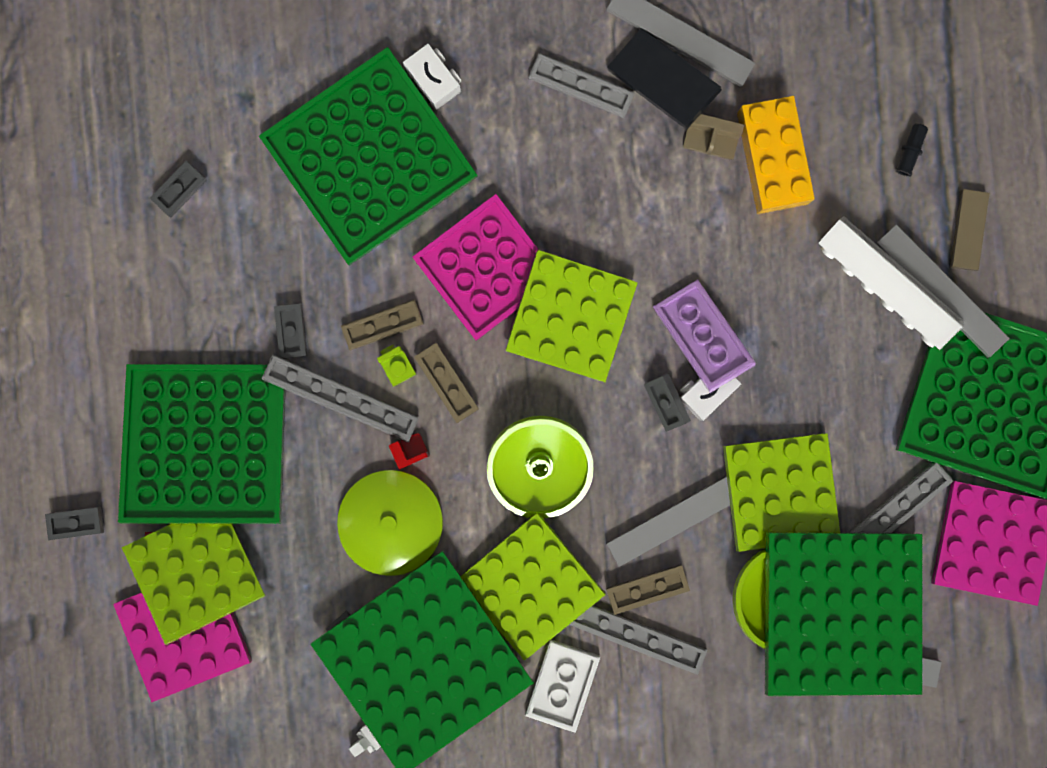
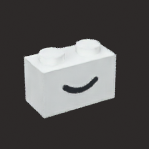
(432, 76)
(701, 401)

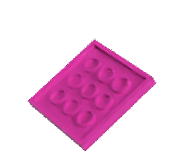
(480, 266)
(992, 543)
(186, 661)

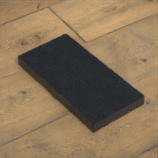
(664, 78)

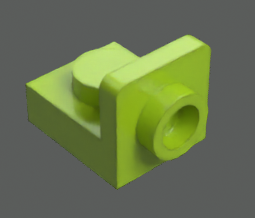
(396, 365)

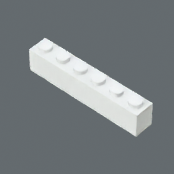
(891, 283)

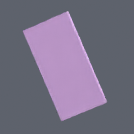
(704, 336)

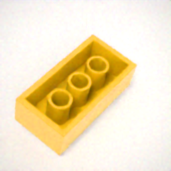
(775, 155)

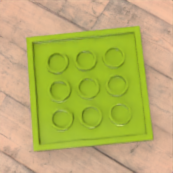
(571, 316)
(780, 488)
(192, 576)
(532, 586)

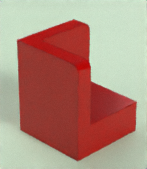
(409, 452)

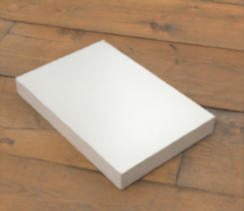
(562, 686)

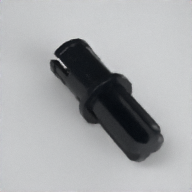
(912, 150)

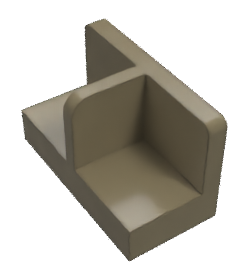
(713, 136)

